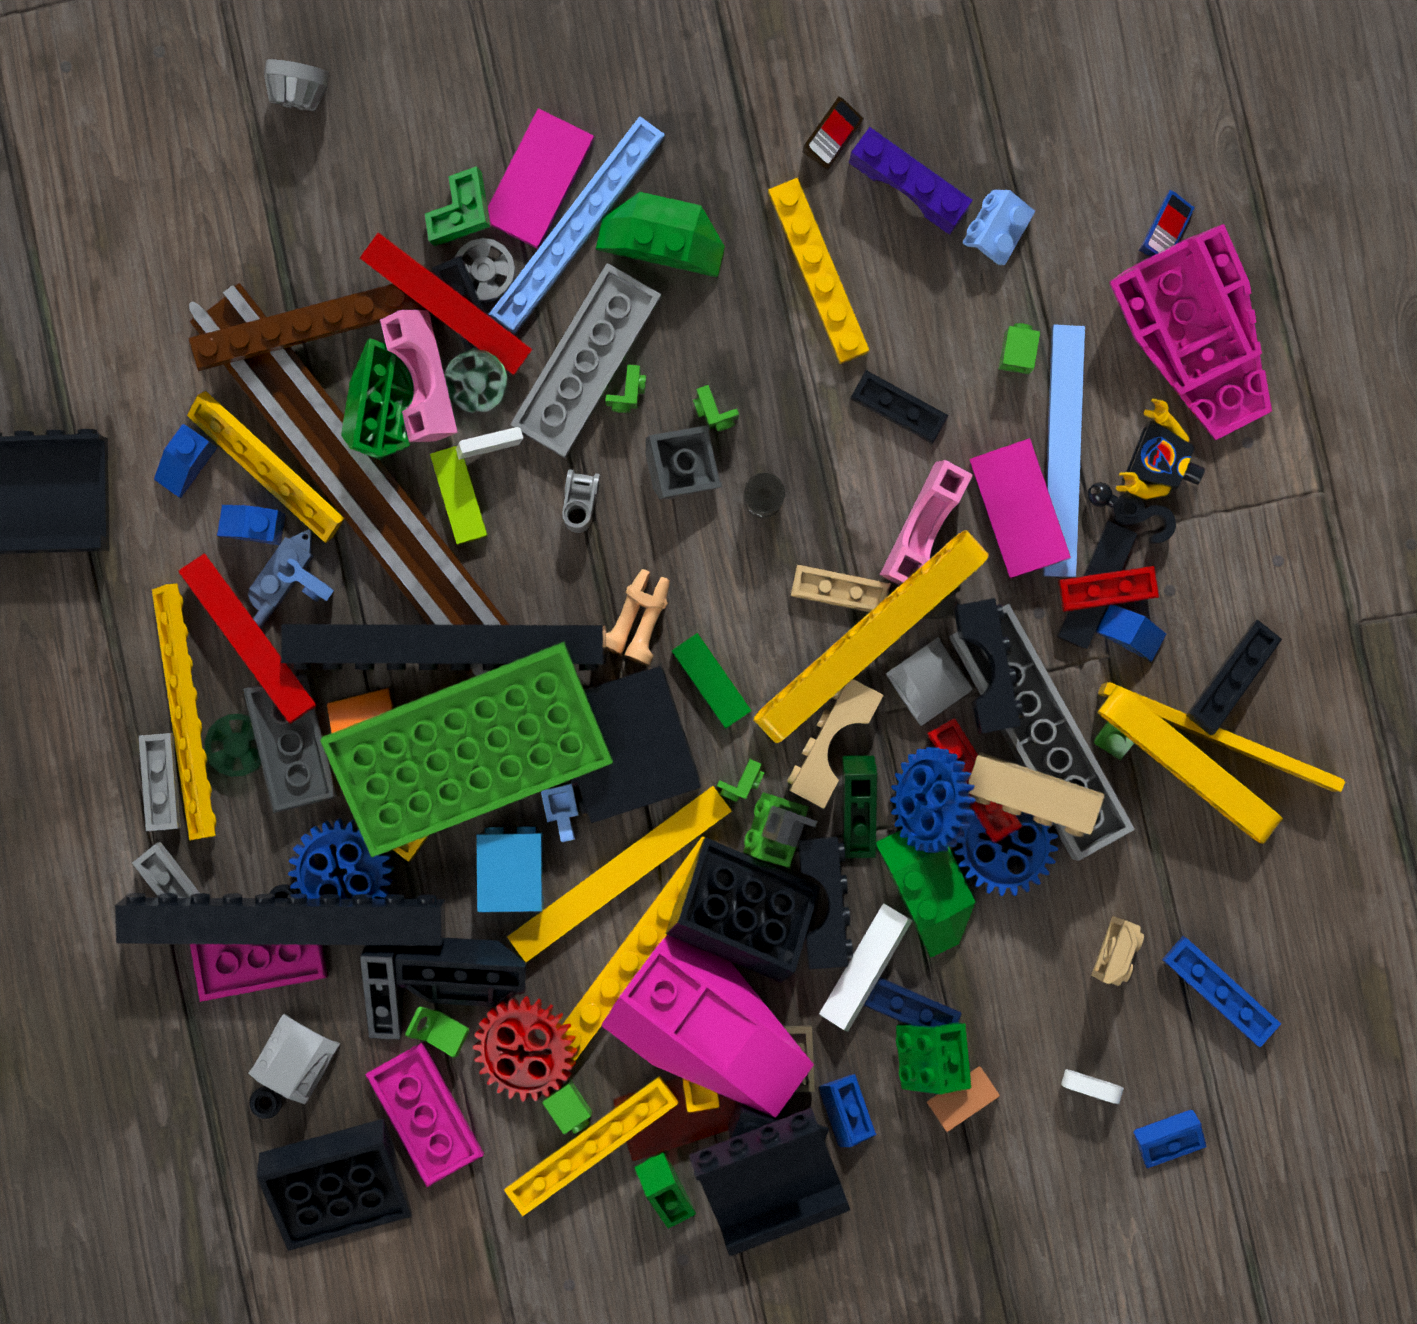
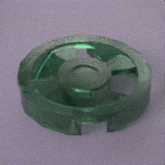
(476, 381)
(235, 746)

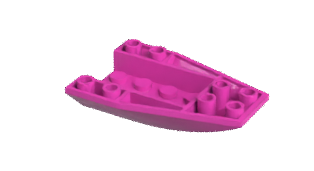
(709, 1027)

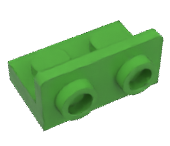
(764, 847)

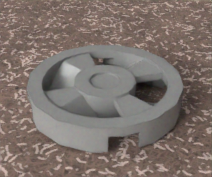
(485, 270)

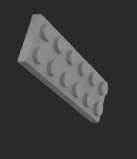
(586, 360)

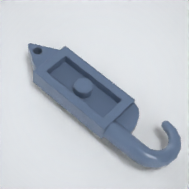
(268, 590)

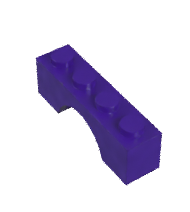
(889, 164)

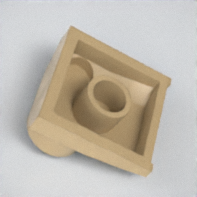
(1117, 952)

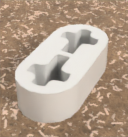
(1092, 1086)

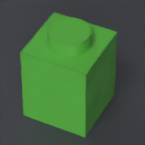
(1019, 349)
(568, 1108)

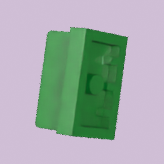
(933, 1058)

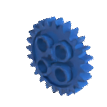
(932, 800)
(996, 871)
(313, 878)

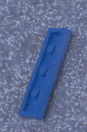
(1221, 991)

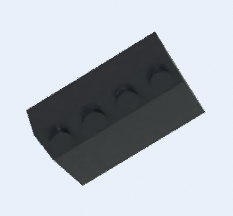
(744, 911)
(334, 1184)

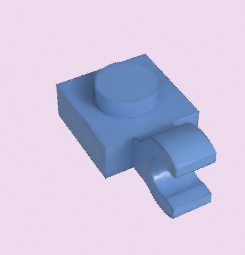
(313, 586)

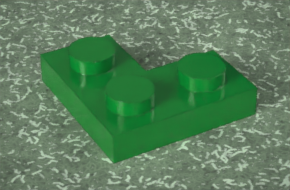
(465, 215)

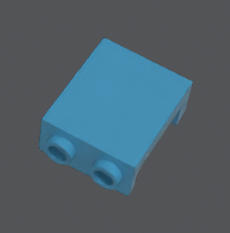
(509, 870)

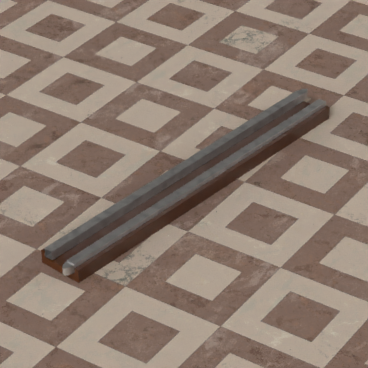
(352, 480)

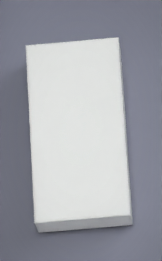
(489, 443)

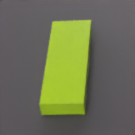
(458, 496)

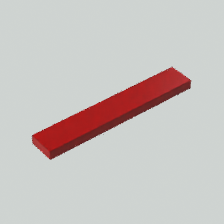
(445, 302)
(247, 638)

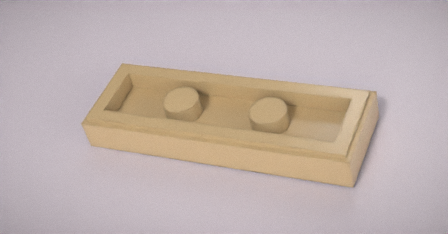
(838, 589)

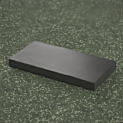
(289, 754)

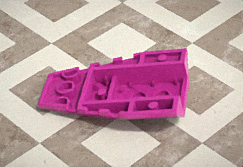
(1199, 328)

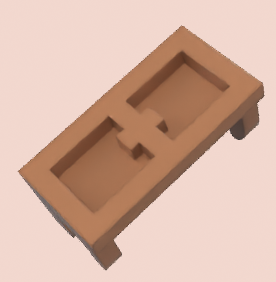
(958, 1106)

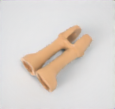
(639, 647)

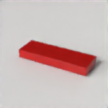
(1108, 588)

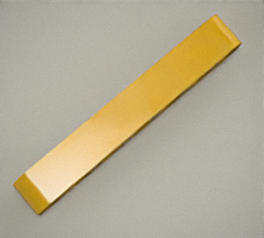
(1190, 764)

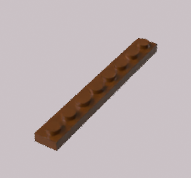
(298, 326)

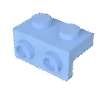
(999, 225)

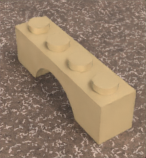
(815, 778)

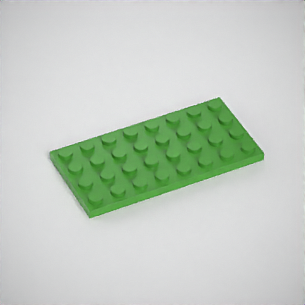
(467, 749)

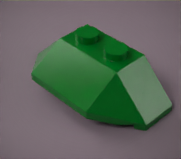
(663, 234)
(376, 401)
(930, 891)

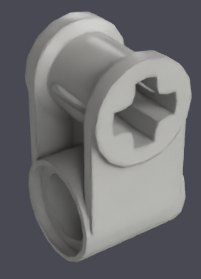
(581, 494)

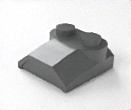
(681, 462)

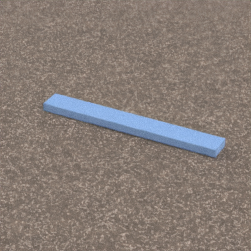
(577, 225)
(1065, 437)

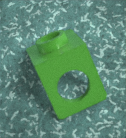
(439, 1030)

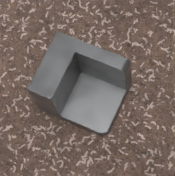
(785, 826)

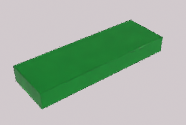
(711, 680)

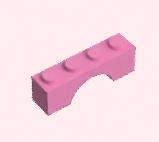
(412, 339)
(935, 502)

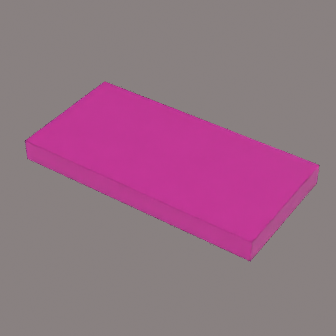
(538, 178)
(1020, 508)
(247, 968)
(424, 1114)

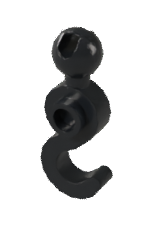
(1130, 510)

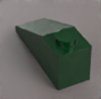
(859, 806)

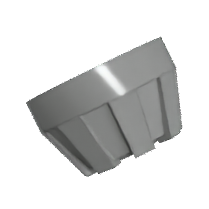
(295, 84)

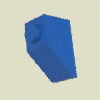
(183, 460)
(251, 524)

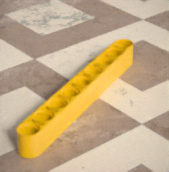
(871, 636)

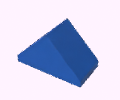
(1131, 631)

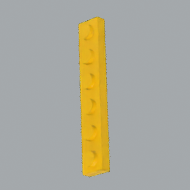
(818, 271)
(265, 466)
(591, 1145)

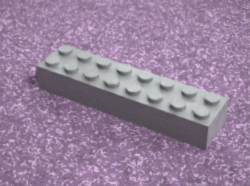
(1048, 734)

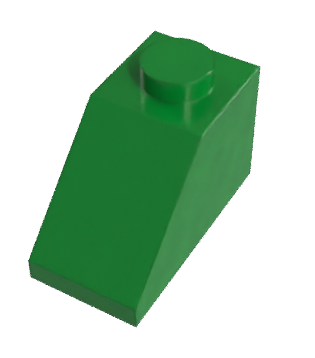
(665, 1190)

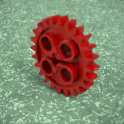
(523, 1020)

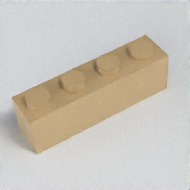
(1036, 794)

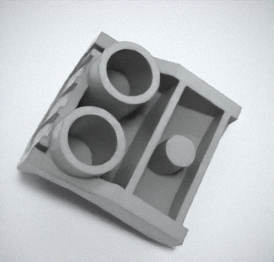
(929, 681)
(293, 1060)

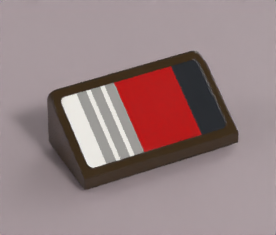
(832, 133)

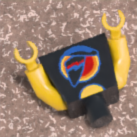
(1160, 457)

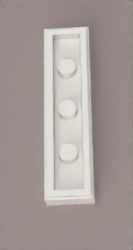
(865, 967)

